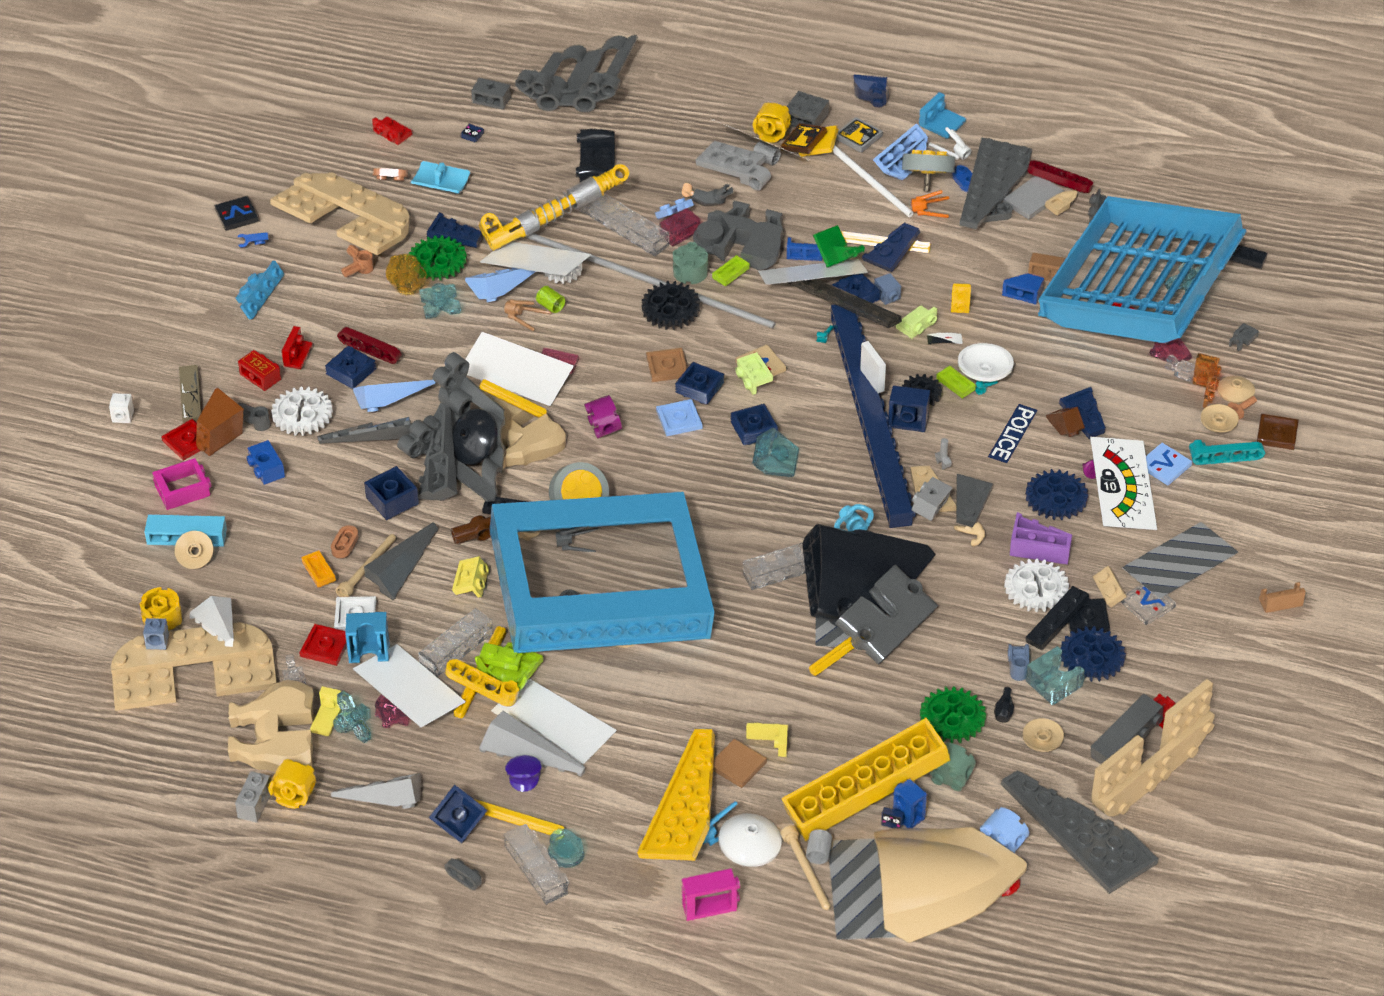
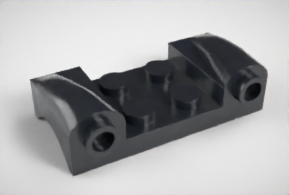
(596, 152)

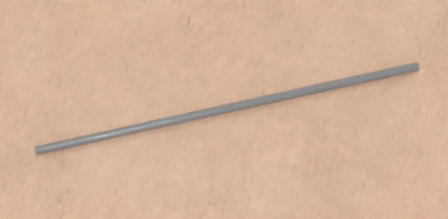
(649, 279)

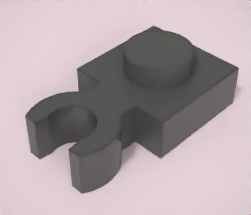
(1243, 335)

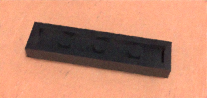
(1057, 618)

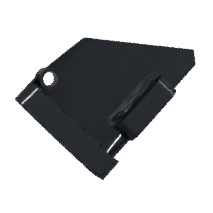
(848, 564)

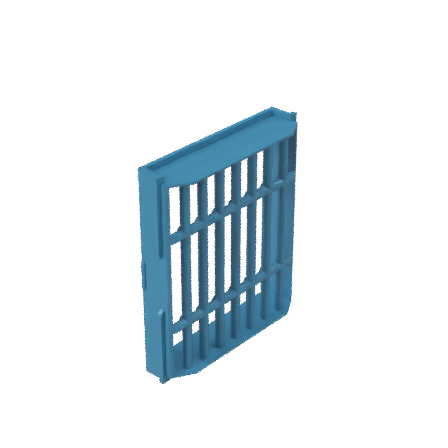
(1153, 219)

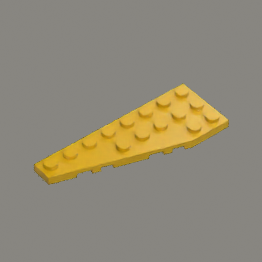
(686, 805)

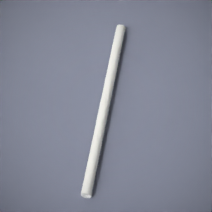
(872, 181)

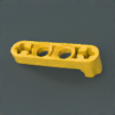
(508, 690)

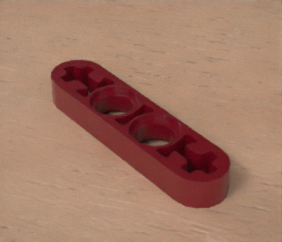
(1060, 176)
(367, 345)

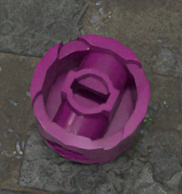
(603, 416)

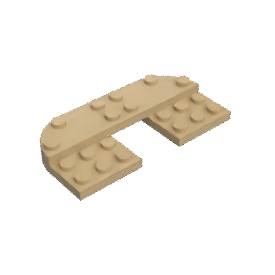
(380, 221)
(147, 675)
(1124, 780)

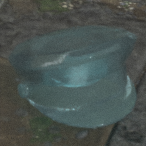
(566, 848)

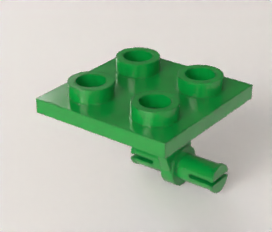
(833, 246)

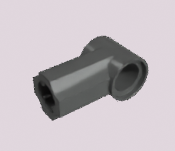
(257, 416)

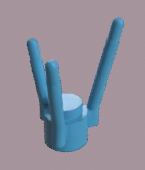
(710, 838)

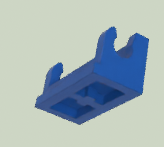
(803, 251)

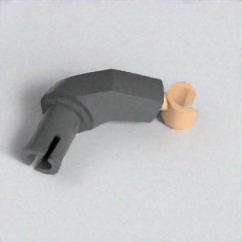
(710, 198)

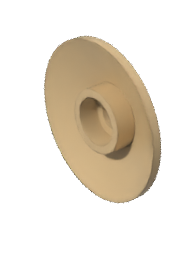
(1236, 389)
(1219, 418)
(190, 541)
(1043, 735)

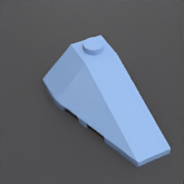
(497, 284)
(381, 395)

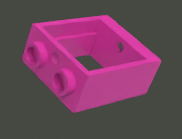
(186, 494)
(709, 884)

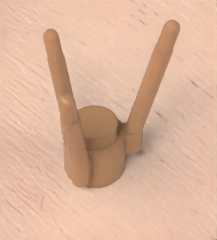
(515, 308)

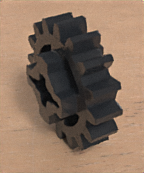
(926, 384)

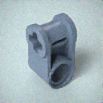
(1018, 660)

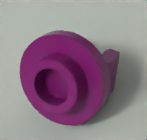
(1089, 469)

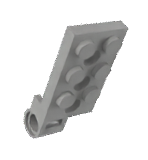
(737, 163)

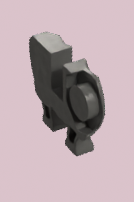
(759, 239)

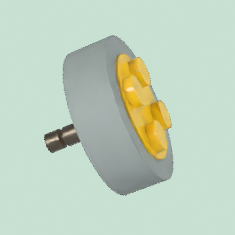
(928, 163)
(578, 481)

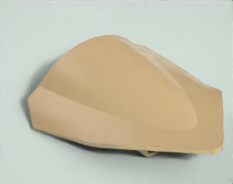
(940, 877)

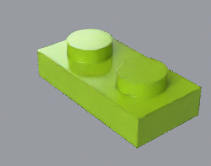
(730, 270)
(956, 382)
(500, 656)

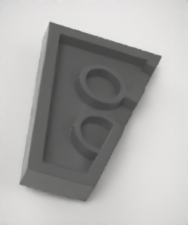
(970, 499)

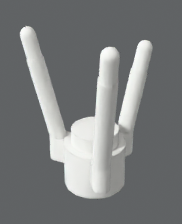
(961, 149)

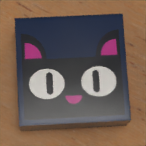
(472, 133)
(892, 818)

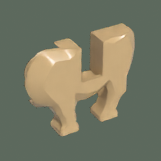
(533, 442)
(279, 705)

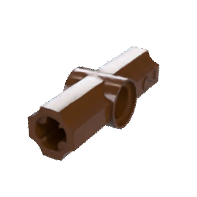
(477, 528)

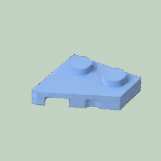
(667, 210)

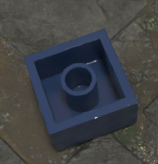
(909, 408)
(391, 493)

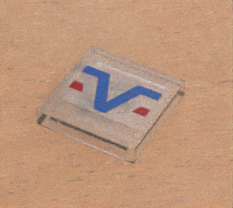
(1147, 605)

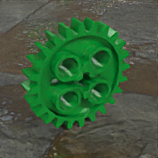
(440, 256)
(954, 714)

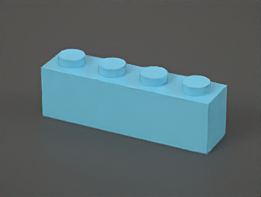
(169, 528)

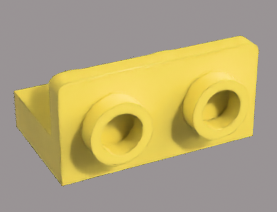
(471, 576)

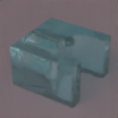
(1049, 681)

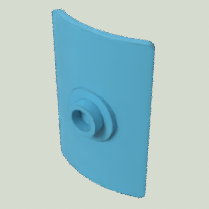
(441, 177)

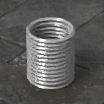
(771, 152)
(819, 846)

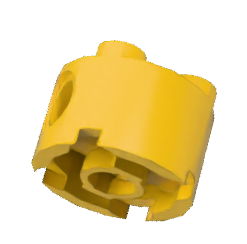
(772, 122)
(161, 605)
(292, 784)

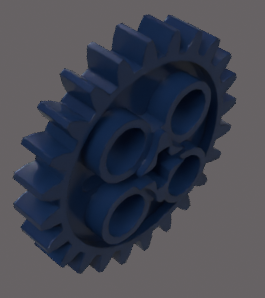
(1056, 494)
(1094, 652)

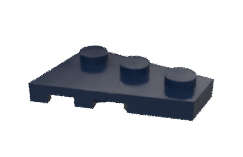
(450, 228)
(892, 250)
(1088, 410)

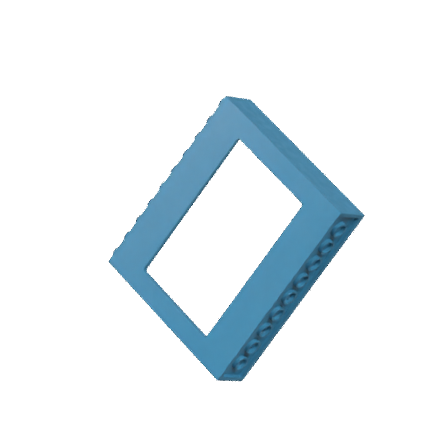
(600, 617)

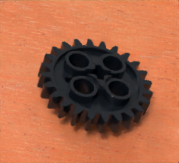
(670, 305)

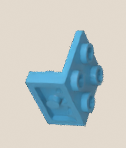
(937, 118)

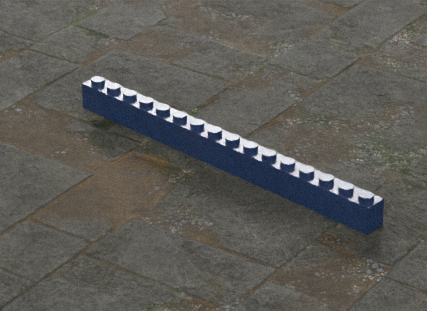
(873, 421)

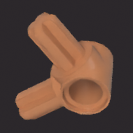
(361, 262)

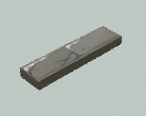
(190, 393)

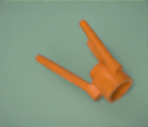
(919, 204)

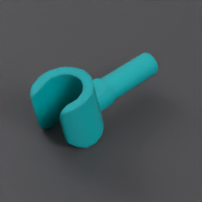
(822, 336)
(981, 387)

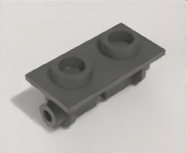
(1096, 201)

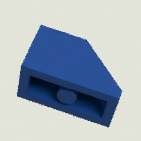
(1024, 288)

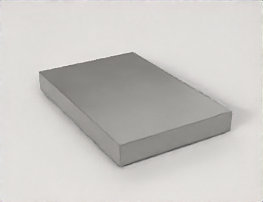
(1031, 196)

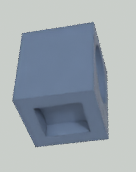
(889, 288)
(156, 634)

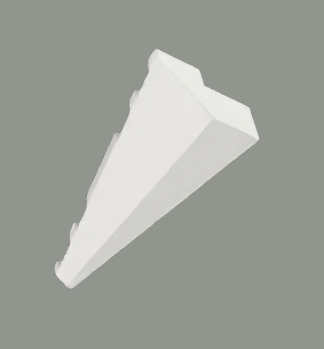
(216, 618)

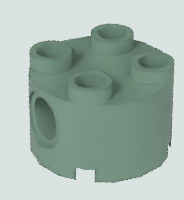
(690, 263)
(957, 770)

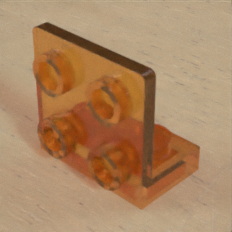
(1206, 374)

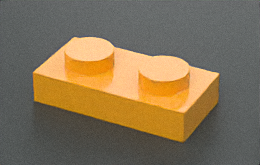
(318, 568)

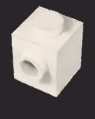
(121, 408)

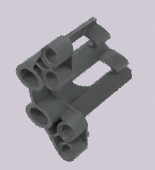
(584, 85)
(457, 394)

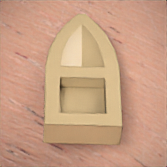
(1061, 202)

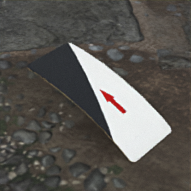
(944, 338)

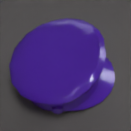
(523, 772)

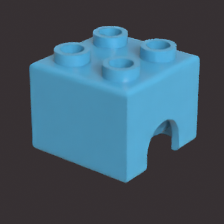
(367, 634)

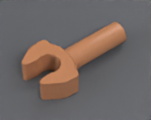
(1242, 406)

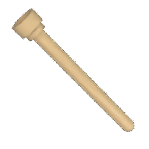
(346, 588)
(790, 836)

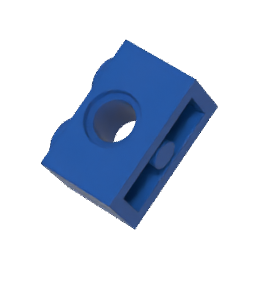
(265, 462)

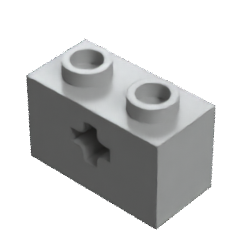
(931, 498)
(253, 797)

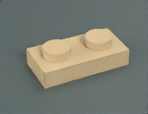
(1109, 586)

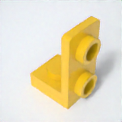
(960, 298)

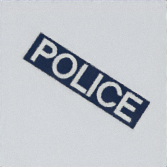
(1012, 433)

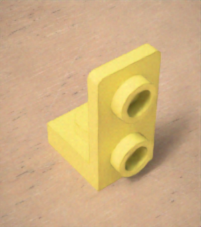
(327, 712)
(769, 732)

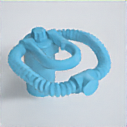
(852, 519)

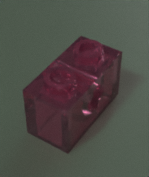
(680, 226)

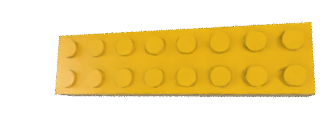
(866, 778)

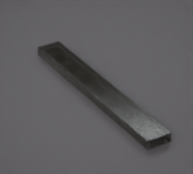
(849, 302)

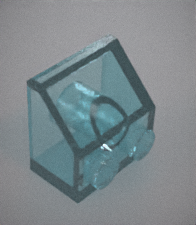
(775, 454)

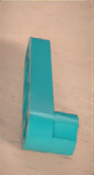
(1200, 452)

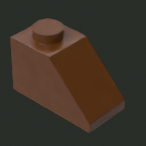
(1066, 421)

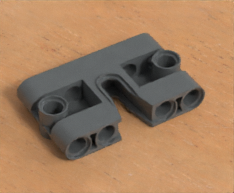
(884, 632)

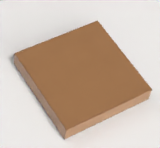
(666, 364)
(738, 763)

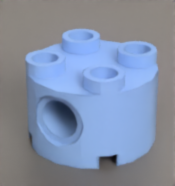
(1005, 828)

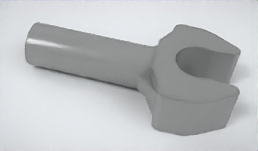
(942, 456)

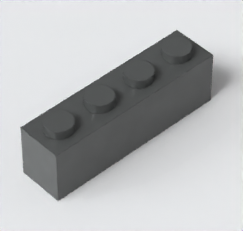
(1135, 721)

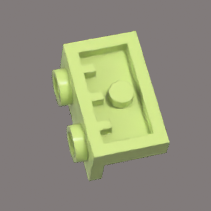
(917, 321)
(753, 372)

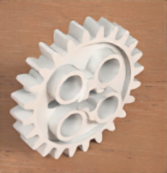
(289, 408)
(1024, 590)

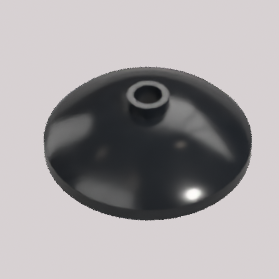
(474, 436)

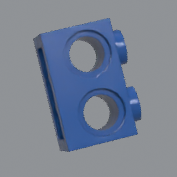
(910, 800)

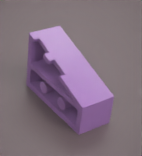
(1039, 542)

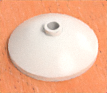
(985, 362)
(750, 847)

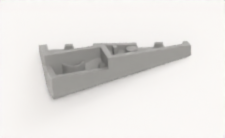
(512, 739)

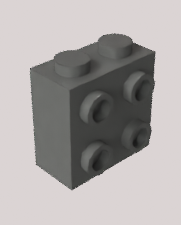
(807, 109)

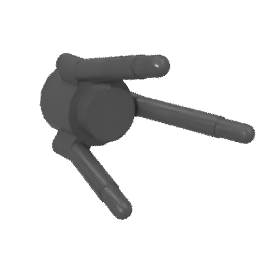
(564, 538)

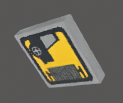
(859, 134)

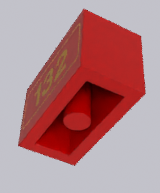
(259, 370)

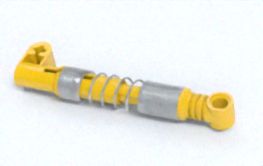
(530, 221)

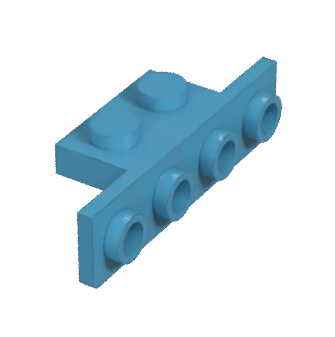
(258, 289)

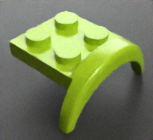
(528, 665)

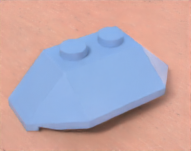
(892, 157)

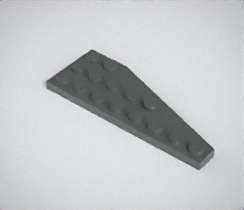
(994, 174)
(1096, 844)

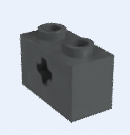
(491, 93)

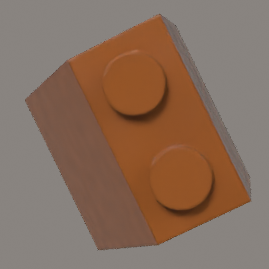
(218, 423)

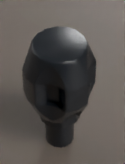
(1004, 706)

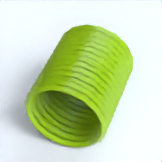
(550, 299)

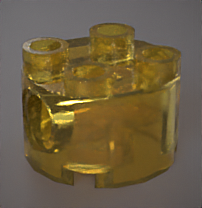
(405, 274)

